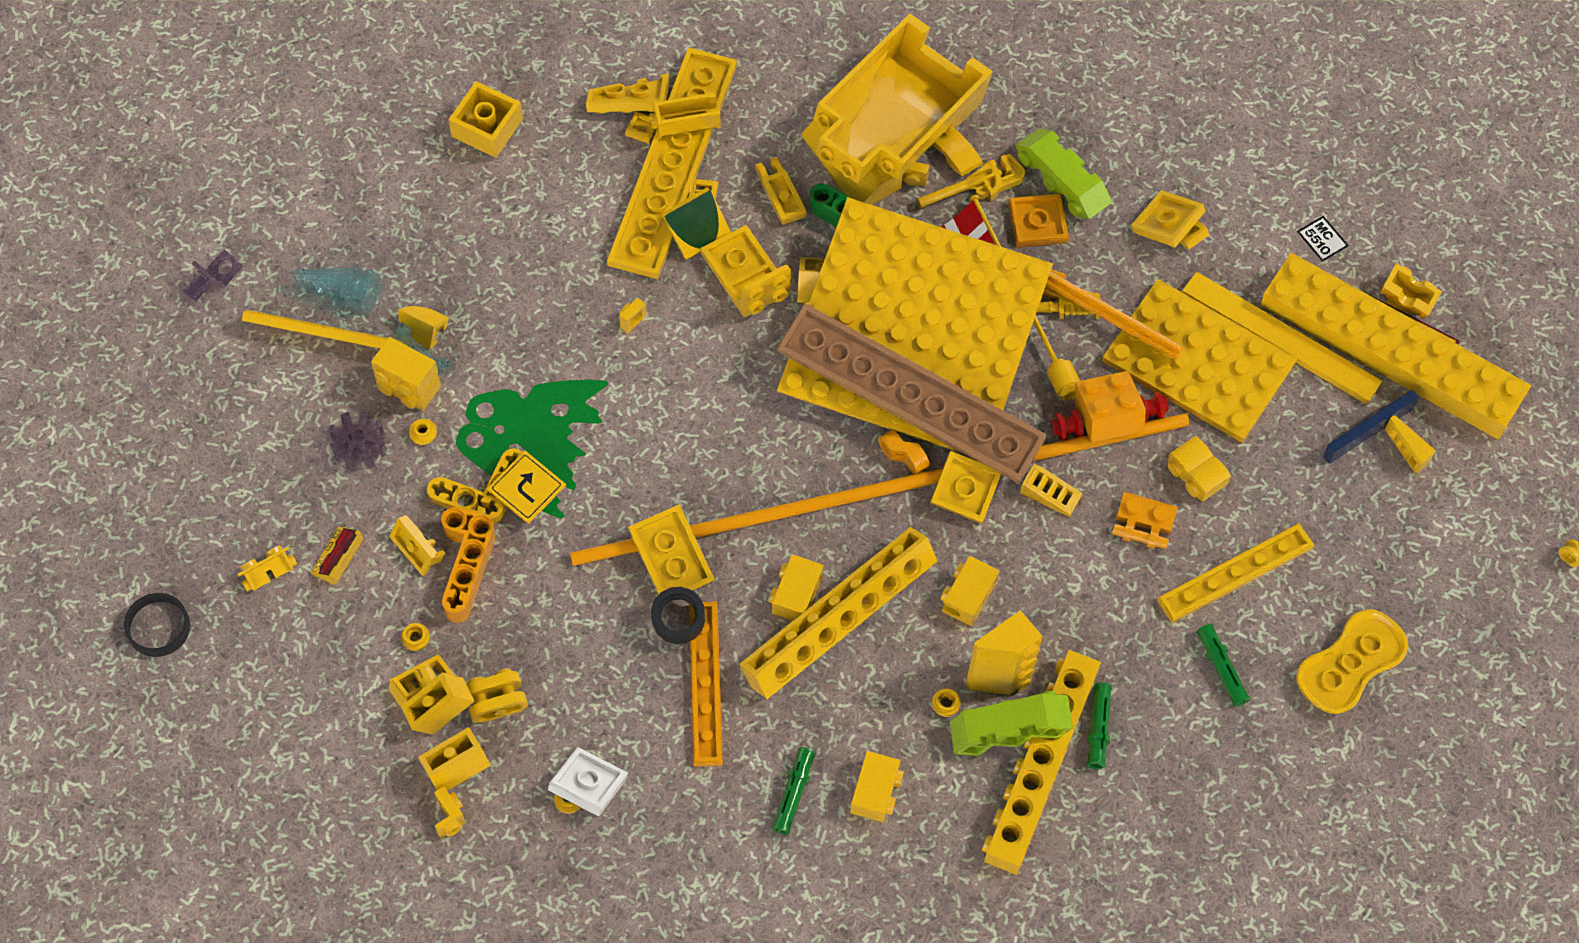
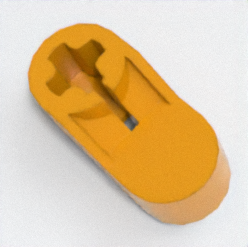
(902, 451)

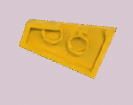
(628, 98)

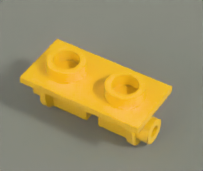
(256, 572)

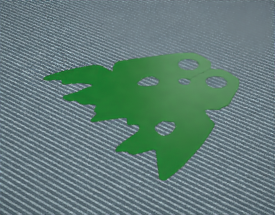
(532, 427)

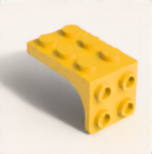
(747, 271)

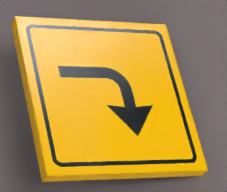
(526, 487)

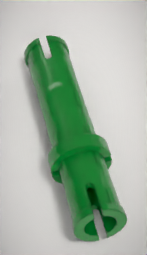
(1218, 655)
(1098, 736)
(791, 797)

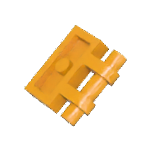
(1146, 514)

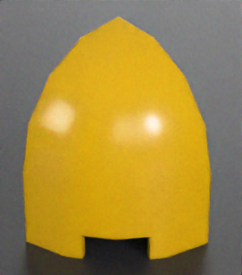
(424, 324)

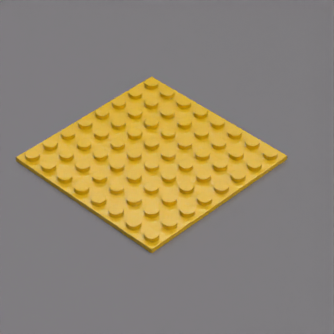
(930, 298)

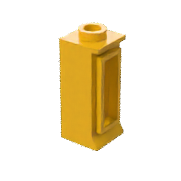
(685, 114)

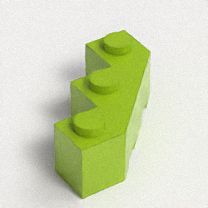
(1064, 173)
(1011, 723)

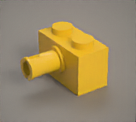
(437, 701)

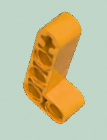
(463, 566)

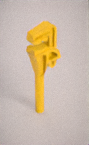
(986, 181)

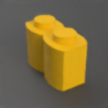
(1198, 468)

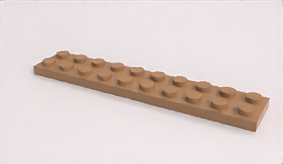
(912, 393)

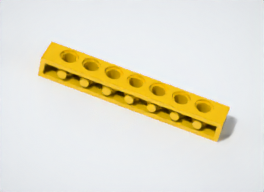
(838, 613)
(1010, 855)

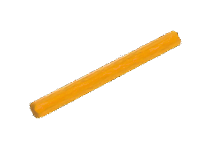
(1114, 316)

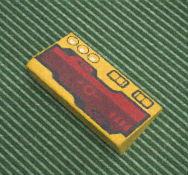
(337, 554)

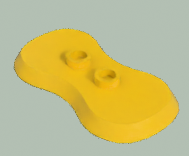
(1339, 674)

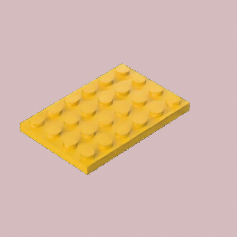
(1223, 368)

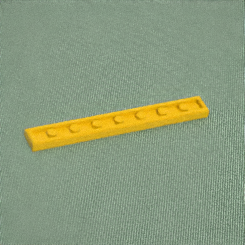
(1309, 353)

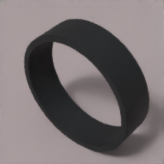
(144, 601)

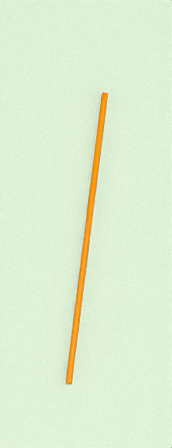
(863, 493)

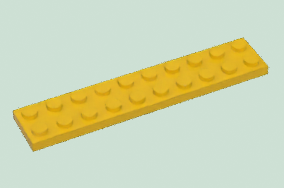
(669, 171)

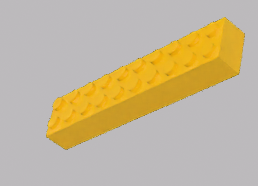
(1395, 345)

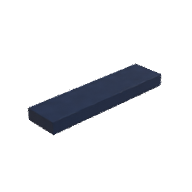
(1370, 427)

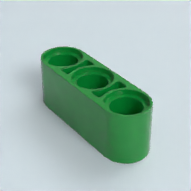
(828, 209)

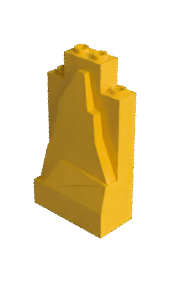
(896, 104)

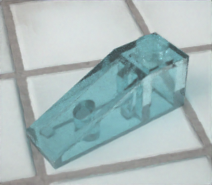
(345, 286)

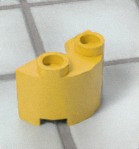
(1408, 294)

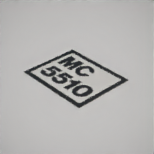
(1322, 238)

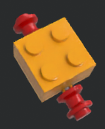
(1108, 409)

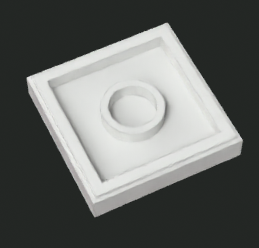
(588, 781)

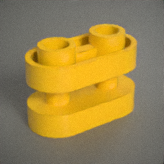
(503, 682)

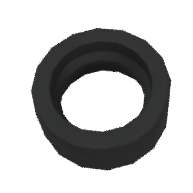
(667, 596)

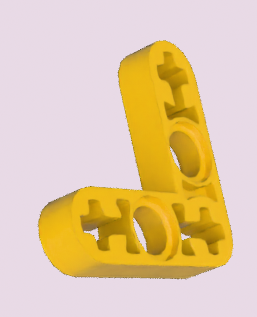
(486, 497)

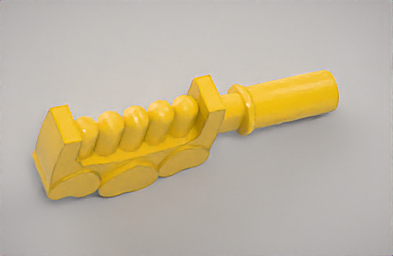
(1065, 307)

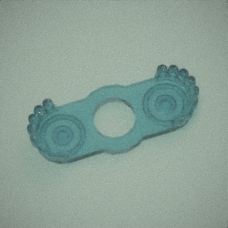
(403, 334)

